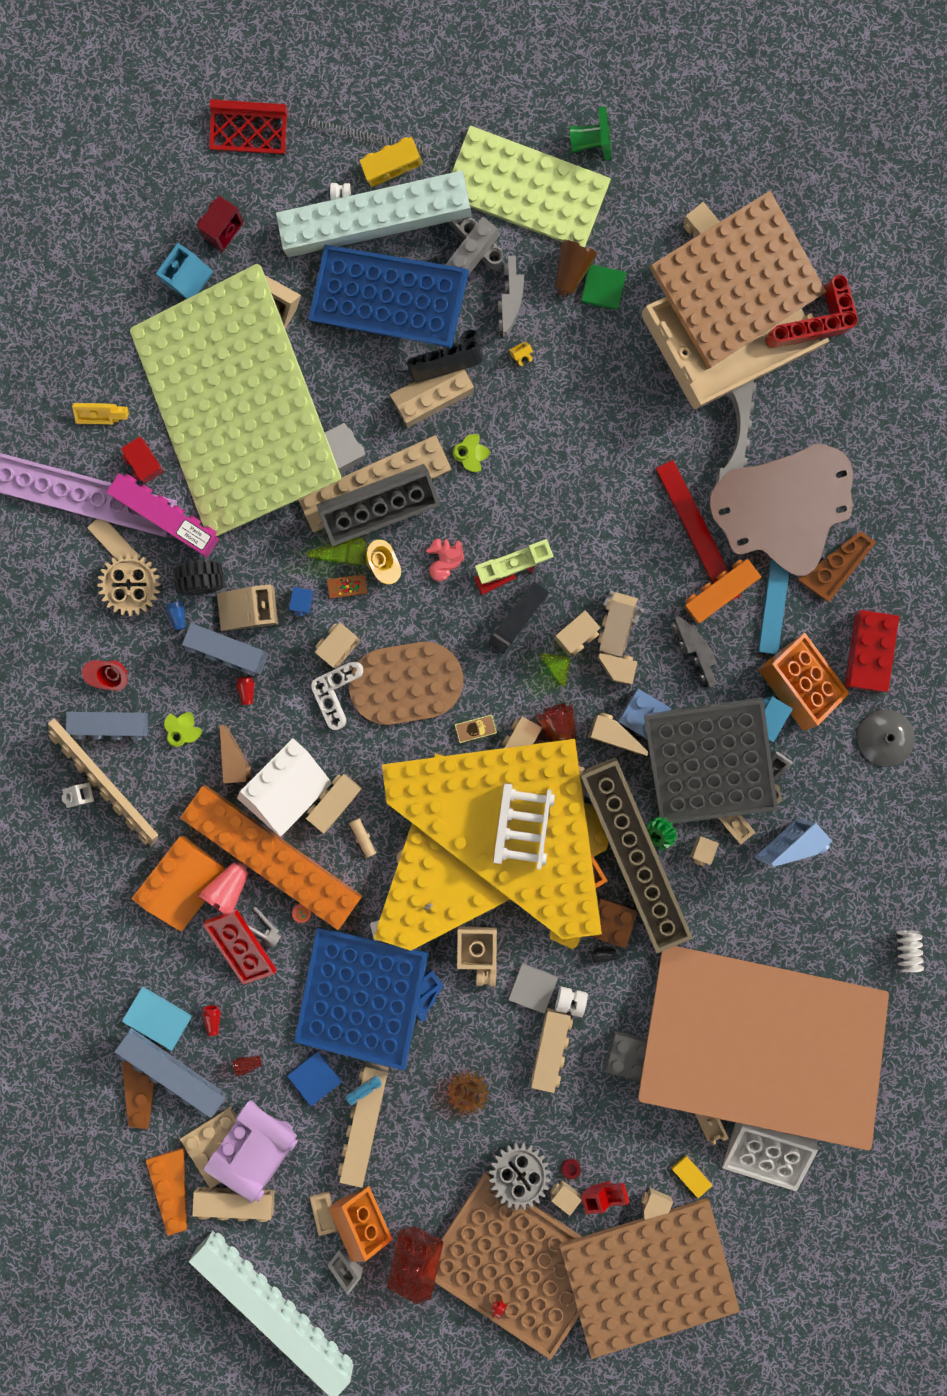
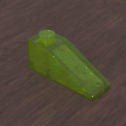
(349, 552)

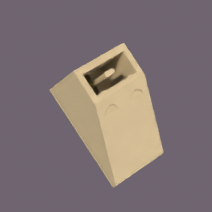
(247, 608)

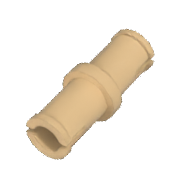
(362, 838)

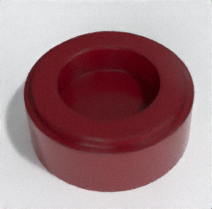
(570, 1168)

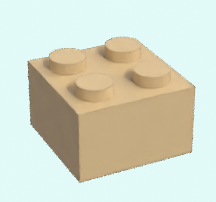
(576, 633)
(337, 645)
(477, 947)

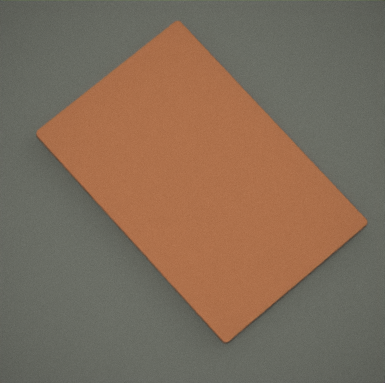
(765, 1047)

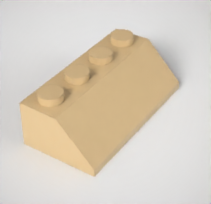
(430, 396)

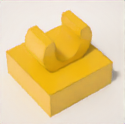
(520, 351)

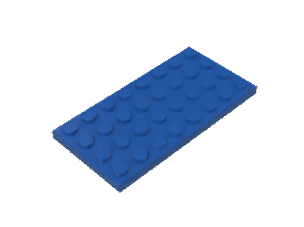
(388, 295)

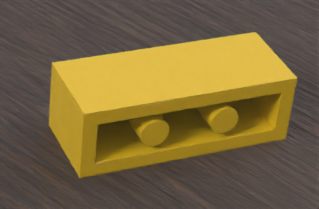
(391, 161)

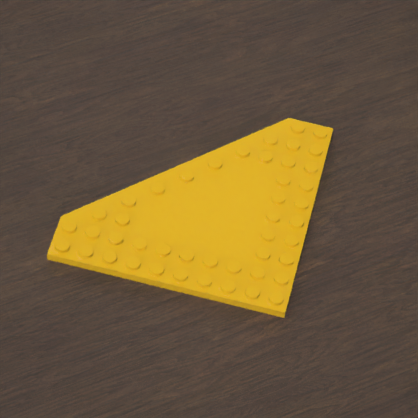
(460, 808)
(458, 893)

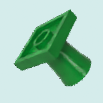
(593, 135)

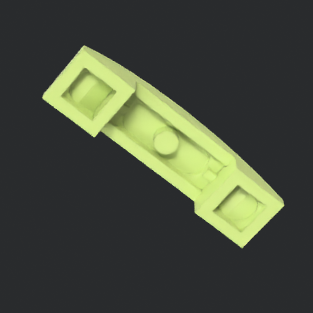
(514, 562)

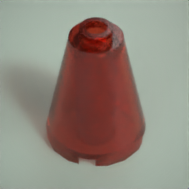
(558, 722)

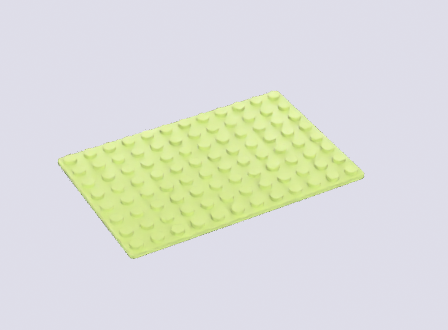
(235, 402)

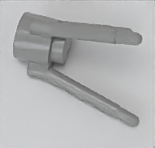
(269, 938)

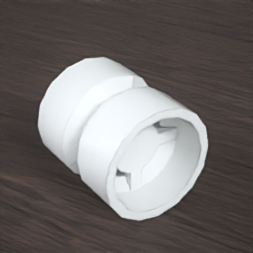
(565, 998)

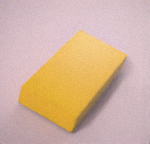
(692, 1176)

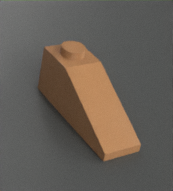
(234, 763)

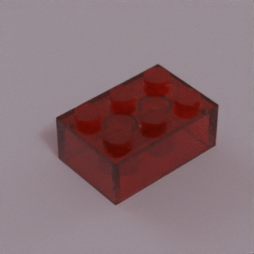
(415, 1264)

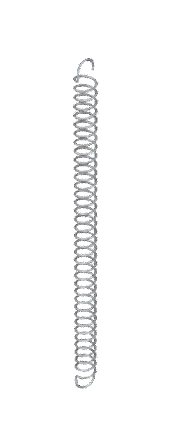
(363, 135)

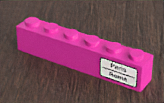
(160, 513)

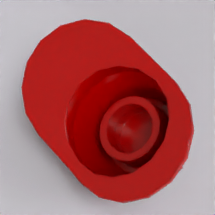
(105, 675)

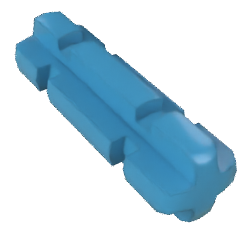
(363, 1090)

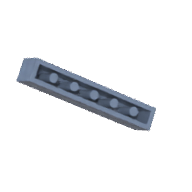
(170, 1073)

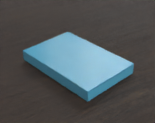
(157, 1018)

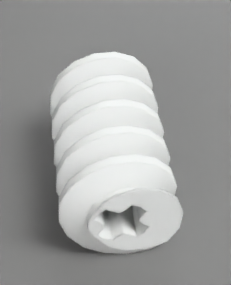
(910, 951)

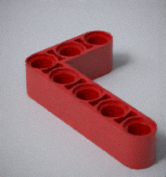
(835, 320)

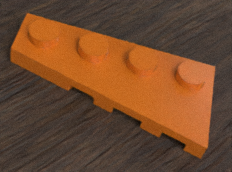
(168, 1181)

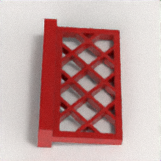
(248, 109)

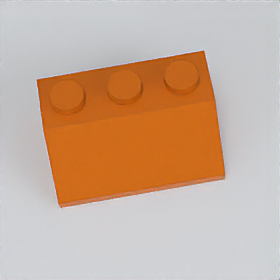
(360, 1224)

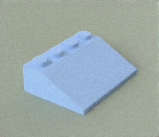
(796, 842)

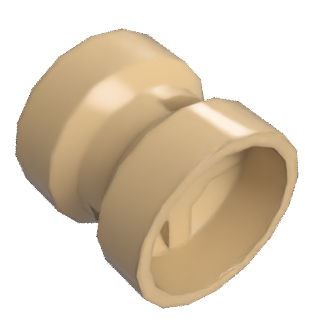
(486, 976)

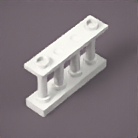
(508, 814)

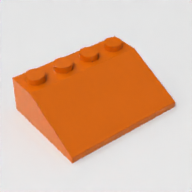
(804, 682)
(176, 882)

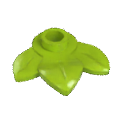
(474, 453)
(184, 727)

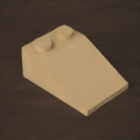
(612, 733)

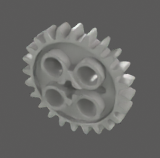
(505, 1188)

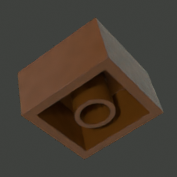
(615, 922)

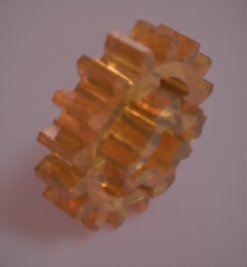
(475, 1089)

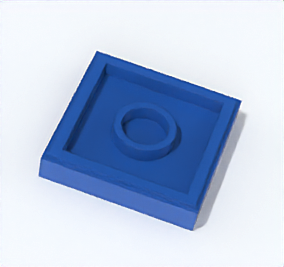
(314, 1078)

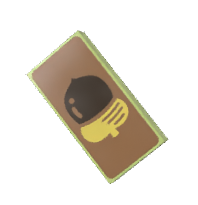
(475, 728)

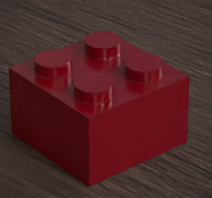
(220, 223)

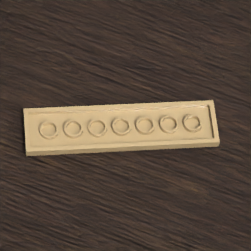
(425, 452)
(98, 778)

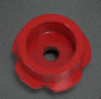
(498, 1309)

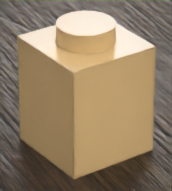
(703, 851)
(565, 1197)

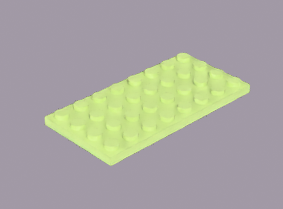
(530, 187)

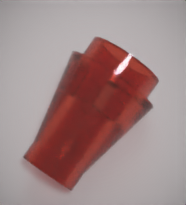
(244, 1065)

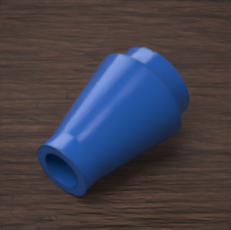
(176, 614)

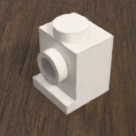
(72, 796)

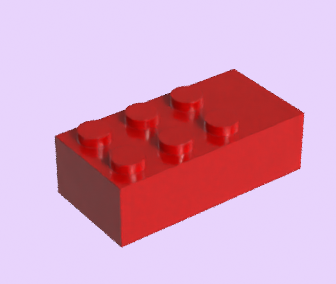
(871, 651)

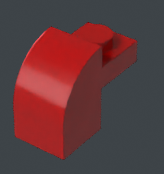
(602, 1195)

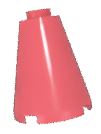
(226, 888)

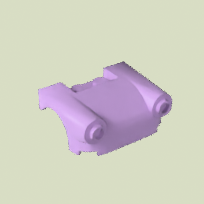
(251, 1152)

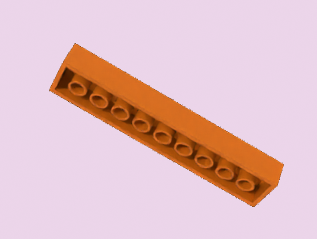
(271, 857)

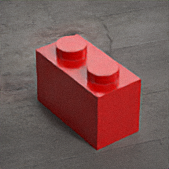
(142, 460)

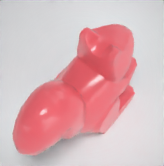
(449, 558)

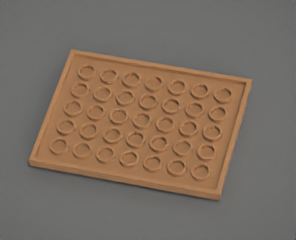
(738, 279)
(511, 1258)
(638, 1297)

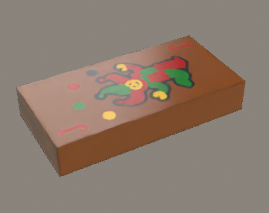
(347, 586)

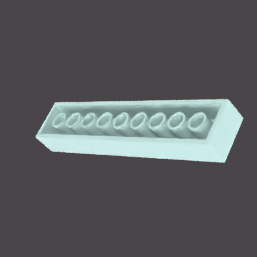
(374, 214)
(273, 1314)

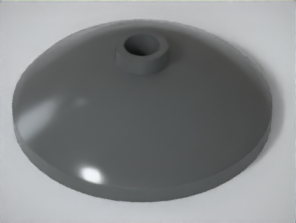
(873, 738)

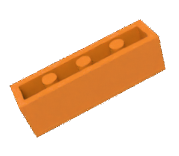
(722, 591)

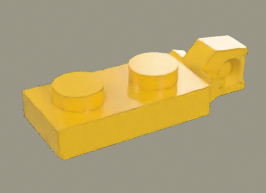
(98, 413)

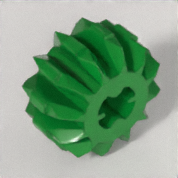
(661, 833)

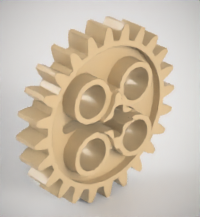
(129, 567)

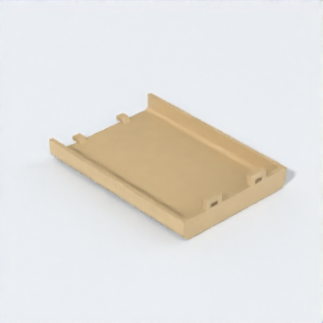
(738, 369)

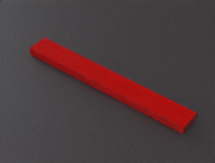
(692, 521)

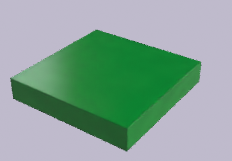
(603, 287)

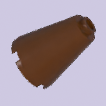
(572, 266)

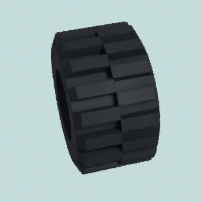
(198, 578)

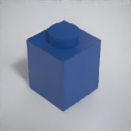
(301, 601)

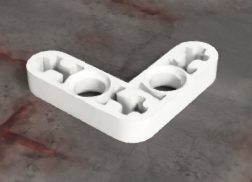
(329, 687)

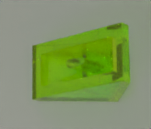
(558, 666)

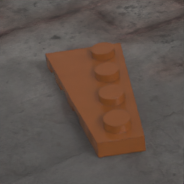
(837, 567)
(138, 1096)

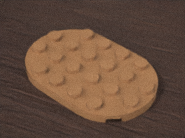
(407, 683)

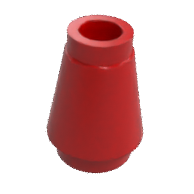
(245, 688)
(211, 1018)

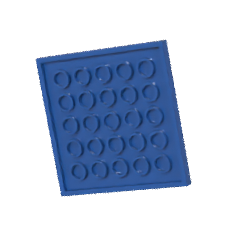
(361, 998)

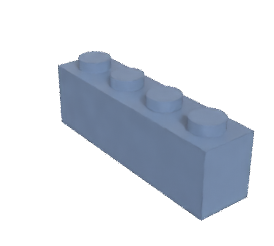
(107, 724)

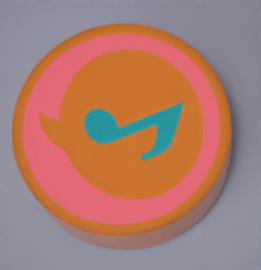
(301, 913)

